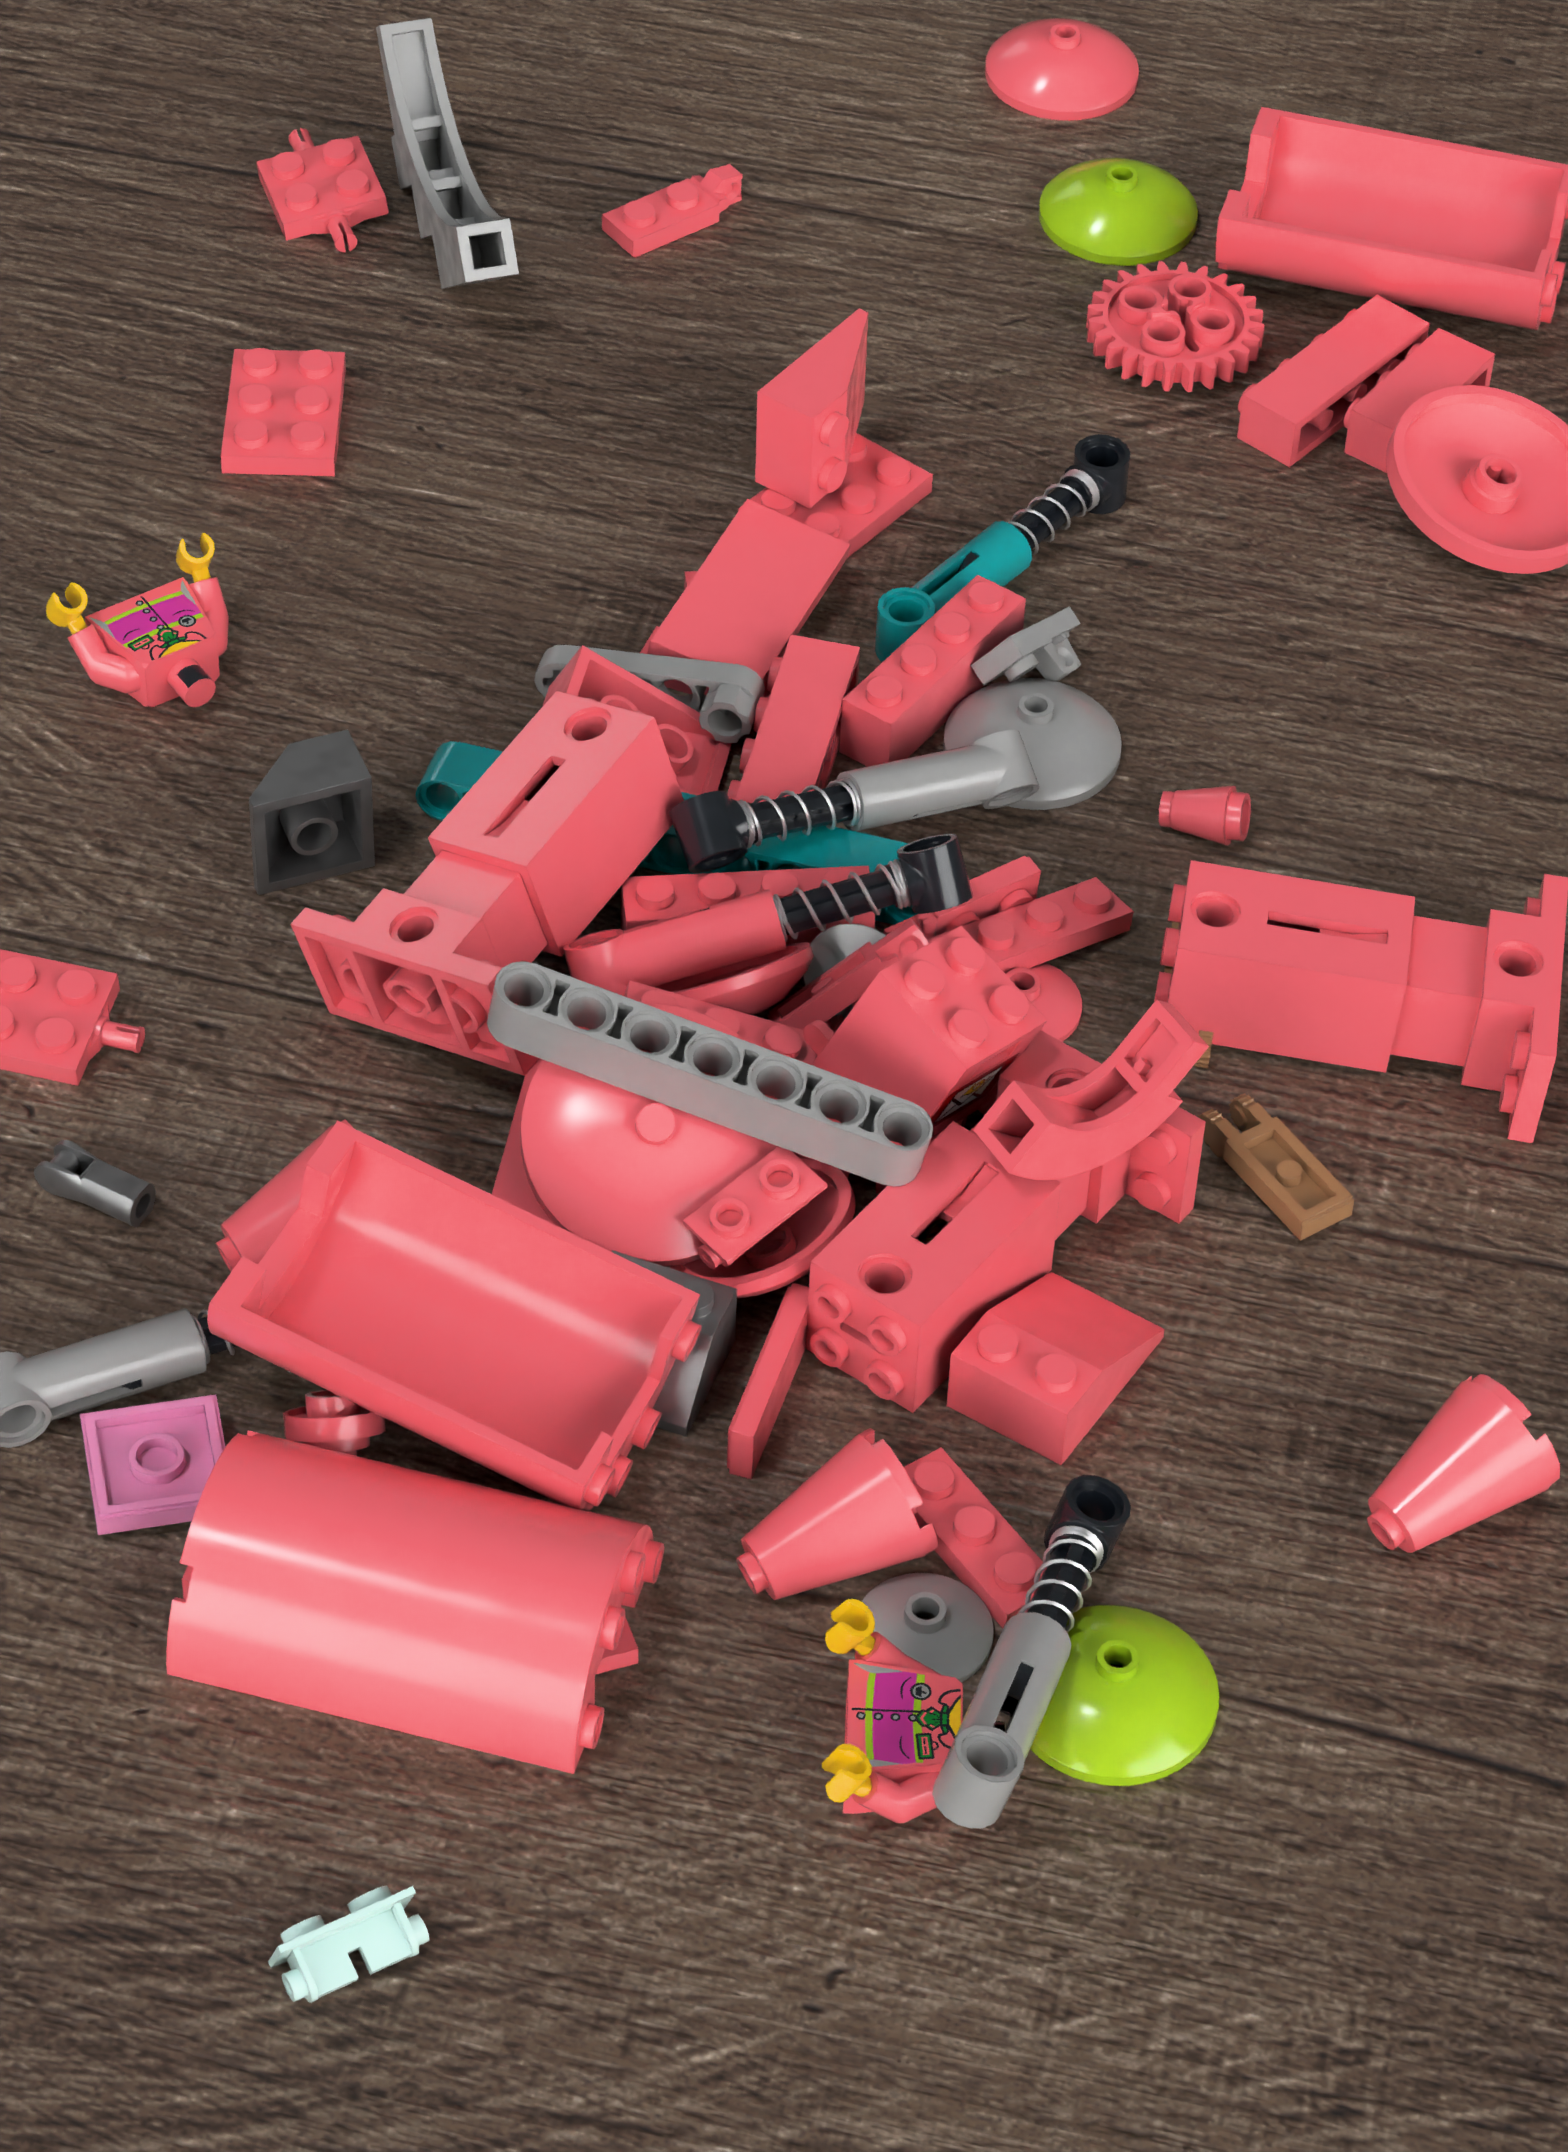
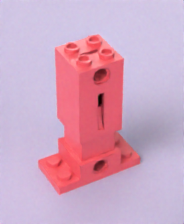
(510, 877)
(1362, 978)
(967, 1235)

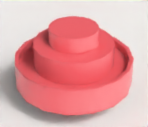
(332, 1423)

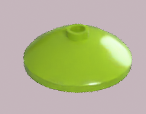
(1118, 212)
(1132, 1719)

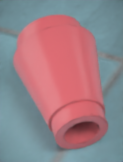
(1208, 813)

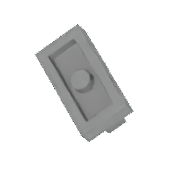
(1038, 646)

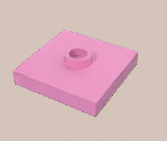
(150, 1461)

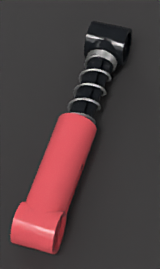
(925, 875)

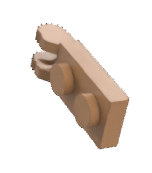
(1277, 1167)

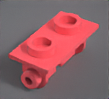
(753, 1206)

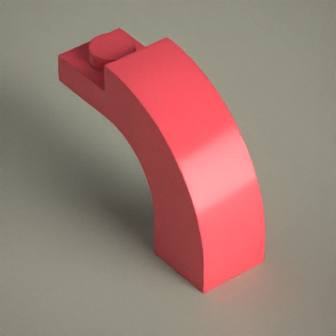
(1101, 1115)

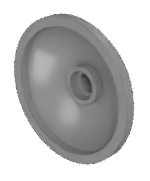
(1064, 731)

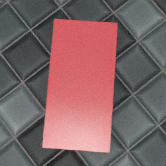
(751, 591)

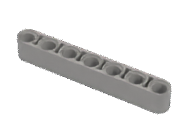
(731, 1097)

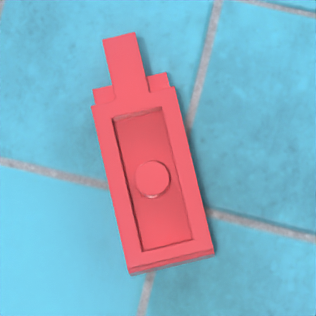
(673, 211)
(992, 893)
(848, 979)

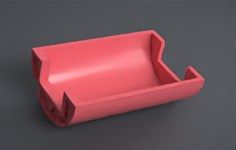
(1398, 219)
(462, 1319)
(405, 1599)

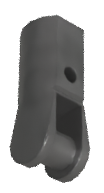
(91, 1181)

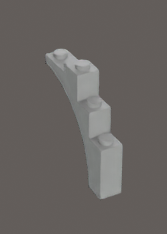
(467, 234)

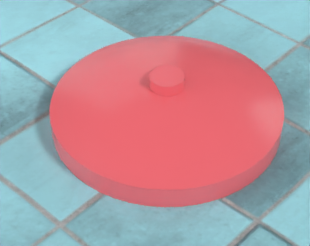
(1484, 477)
(626, 1164)

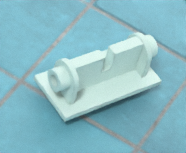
(321, 1951)

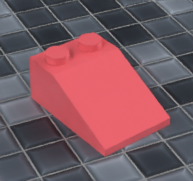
(813, 415)
(691, 750)
(1048, 1364)

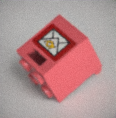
(932, 1029)

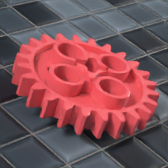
(1175, 326)

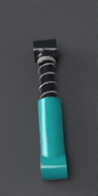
(1003, 550)

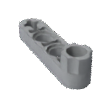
(724, 711)

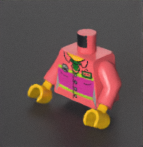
(157, 641)
(895, 1723)

